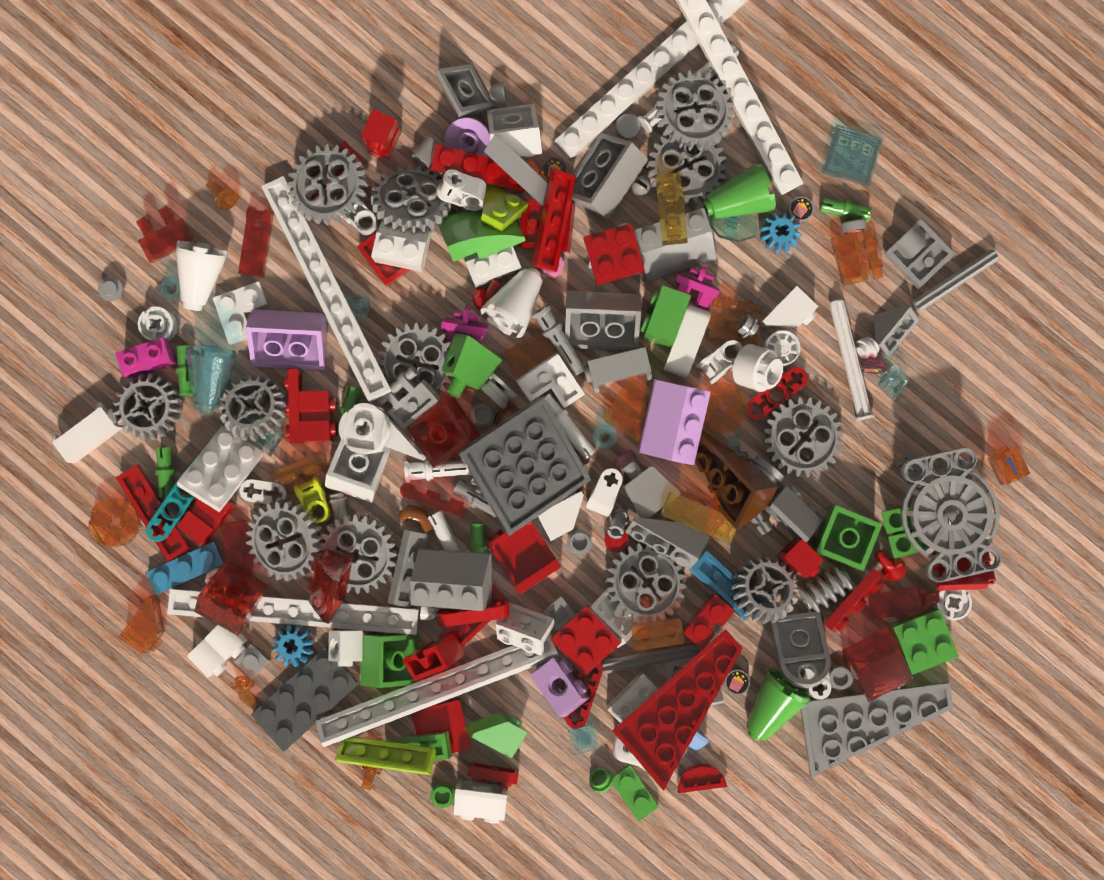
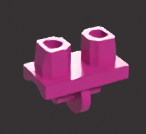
(707, 291)
(474, 329)

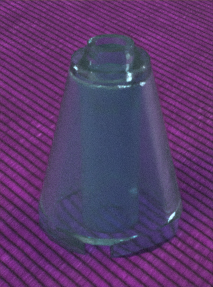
(208, 375)

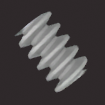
(825, 588)

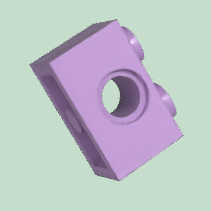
(547, 680)

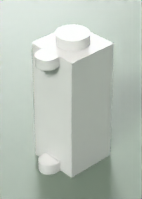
(87, 434)

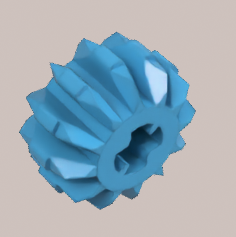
(773, 225)
(285, 649)

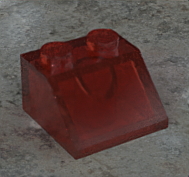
(443, 431)
(329, 583)
(230, 598)
(877, 664)

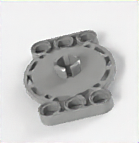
(970, 526)

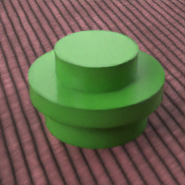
(601, 780)
(442, 795)

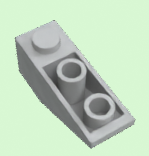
(669, 538)

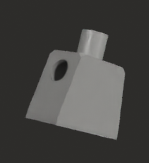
(647, 489)

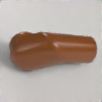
(418, 515)

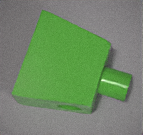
(468, 364)

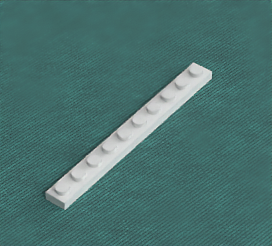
(637, 83)
(746, 102)
(327, 291)
(301, 613)
(430, 692)

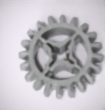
(136, 390)
(260, 390)
(761, 570)

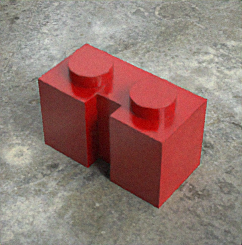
(380, 134)
(316, 416)
(203, 521)
(800, 558)
(711, 612)
(433, 657)

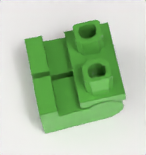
(899, 542)

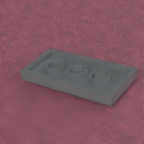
(304, 699)

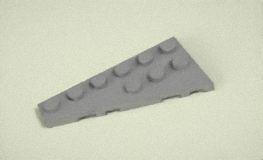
(850, 725)

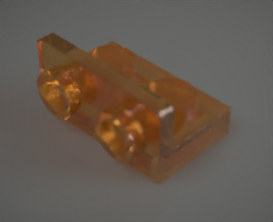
(657, 634)

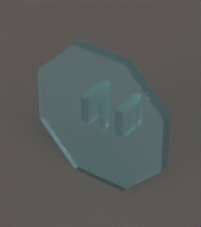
(735, 228)

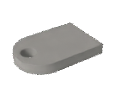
(800, 646)

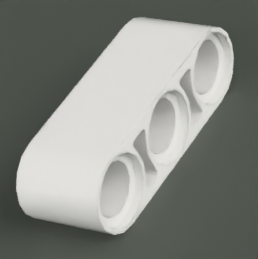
(687, 341)

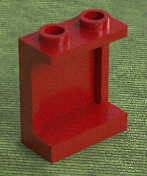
(523, 556)

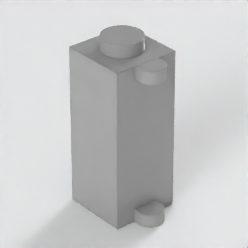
(618, 368)

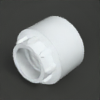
(757, 368)

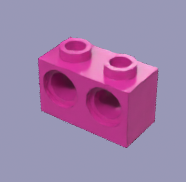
(146, 358)

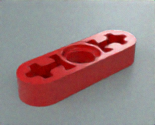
(786, 377)
(452, 617)
(596, 676)

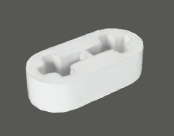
(264, 486)

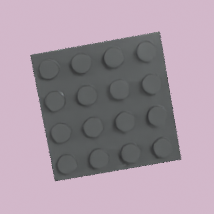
(524, 465)

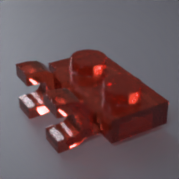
(163, 241)

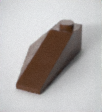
(736, 482)

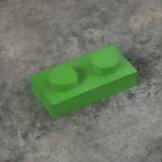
(634, 792)

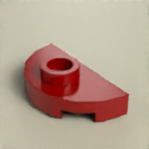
(700, 778)

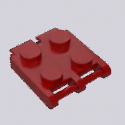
(972, 582)

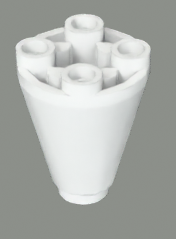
(198, 272)

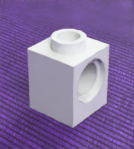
(345, 646)

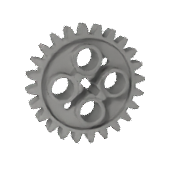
(690, 89)
(698, 185)
(306, 186)
(409, 199)
(422, 341)
(786, 422)
(277, 518)
(361, 531)
(629, 598)

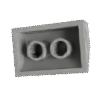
(606, 174)
(670, 259)
(603, 320)
(452, 579)

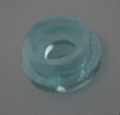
(165, 286)
(612, 436)

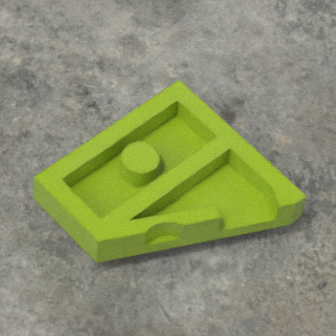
(501, 208)

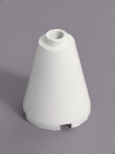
(513, 304)

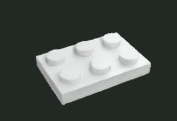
(220, 469)

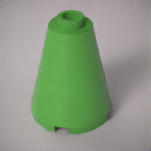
(742, 195)
(774, 705)

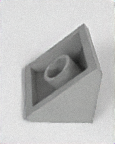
(463, 91)

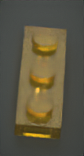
(671, 209)
(698, 517)

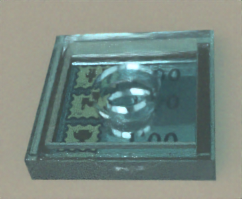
(852, 155)

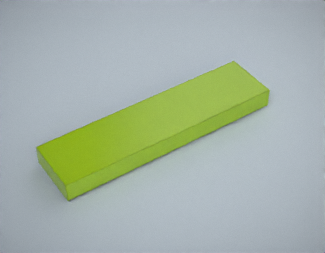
(386, 755)

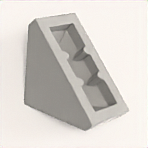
(893, 327)

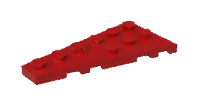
(671, 716)

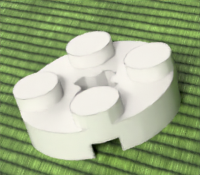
(356, 417)

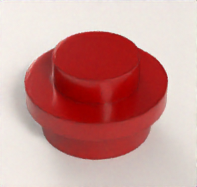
(616, 545)

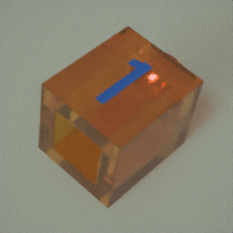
(1008, 464)

